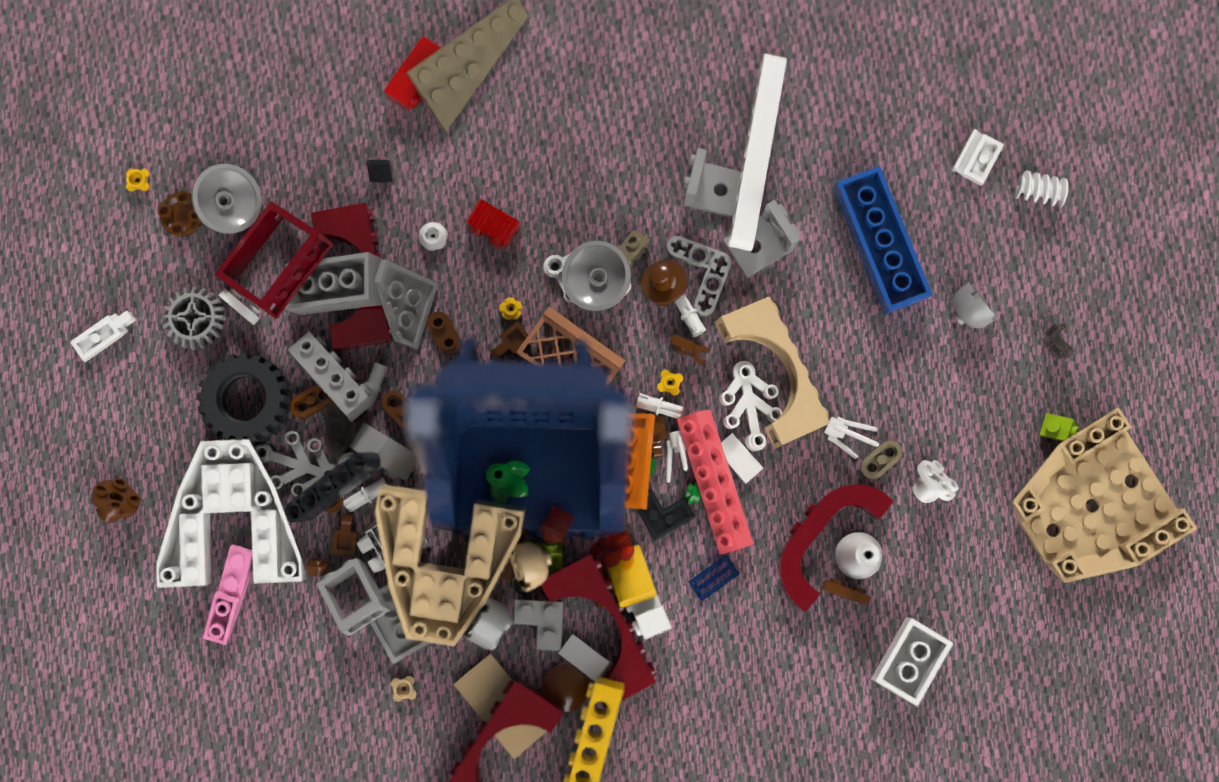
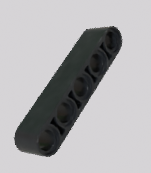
(332, 486)

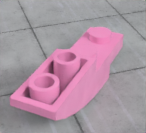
(230, 595)

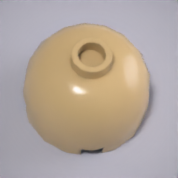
(530, 564)

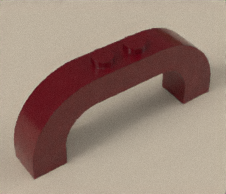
(817, 516)

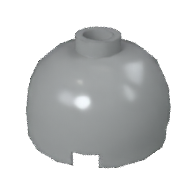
(972, 308)

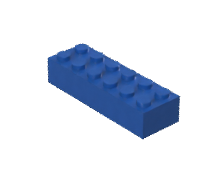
(882, 240)

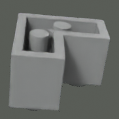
(394, 457)
(548, 618)

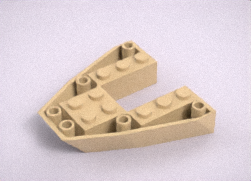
(435, 599)

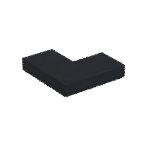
(663, 521)

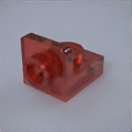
(556, 526)

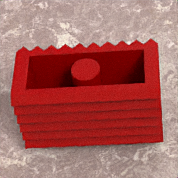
(493, 224)

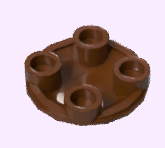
(179, 215)
(566, 686)

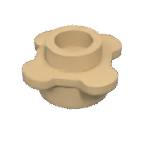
(397, 688)

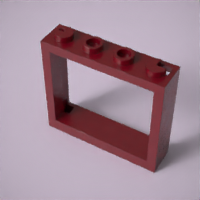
(294, 273)

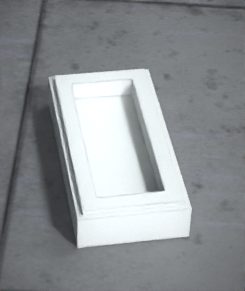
(740, 459)
(584, 657)

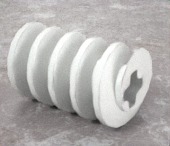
(1042, 187)

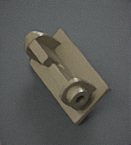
(634, 246)

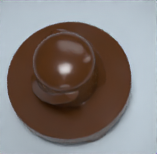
(664, 282)
(114, 500)

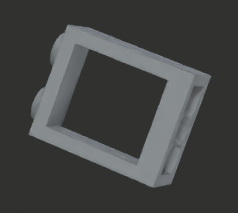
(364, 615)

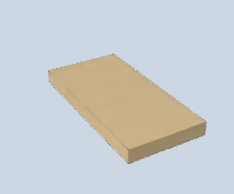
(484, 687)

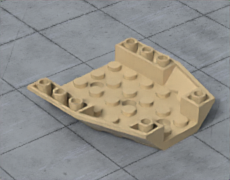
(1128, 521)

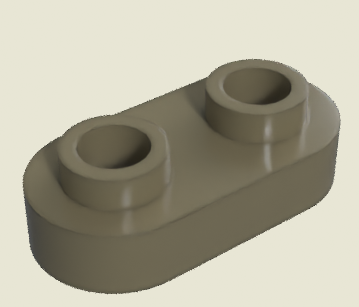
(880, 460)

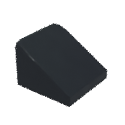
(380, 170)

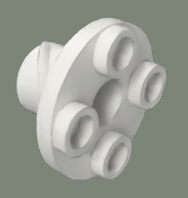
(933, 483)

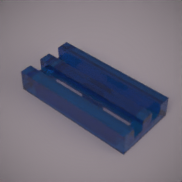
(730, 565)

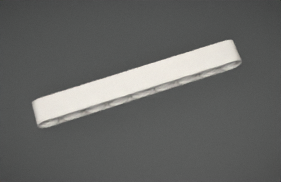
(757, 152)

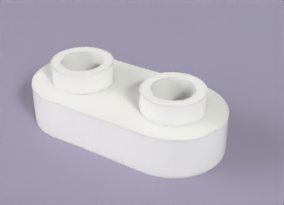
(233, 299)

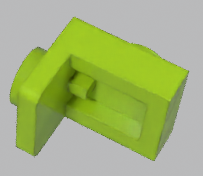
(1058, 427)

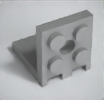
(704, 178)
(775, 237)

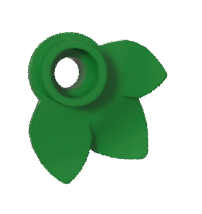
(511, 482)

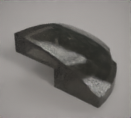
(340, 430)

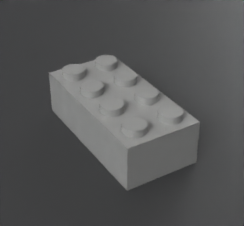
(338, 285)

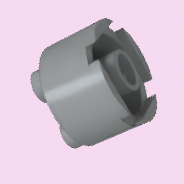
(489, 624)

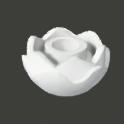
(433, 243)

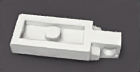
(102, 335)

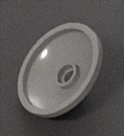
(240, 196)
(583, 269)

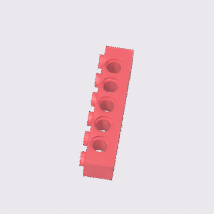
(715, 481)

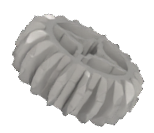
(194, 327)

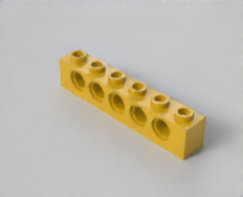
(610, 693)

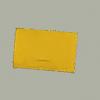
(632, 580)

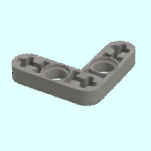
(707, 264)

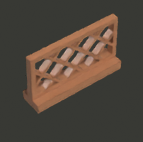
(572, 333)

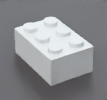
(912, 661)

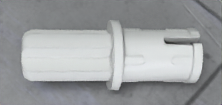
(690, 316)
(659, 406)
(364, 496)

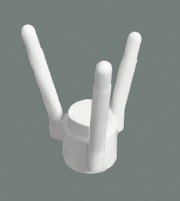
(838, 428)
(676, 441)

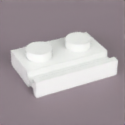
(978, 157)

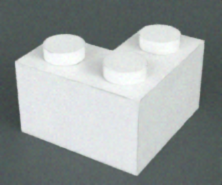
(649, 618)

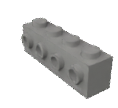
(330, 376)

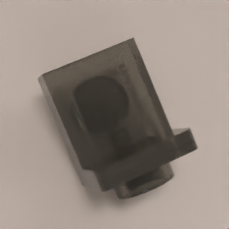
(1058, 347)

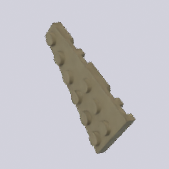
(458, 68)

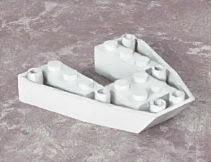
(226, 479)

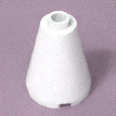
(851, 555)

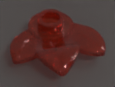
(613, 549)

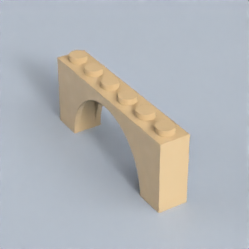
(763, 325)

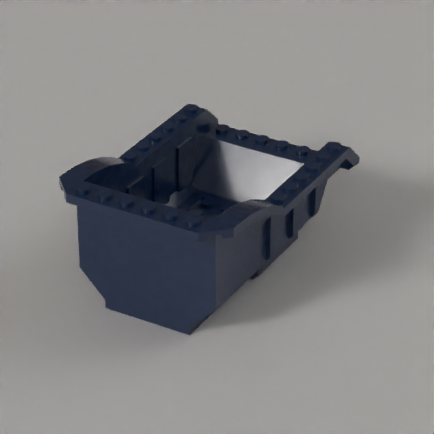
(540, 414)

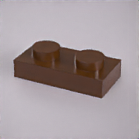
(836, 587)

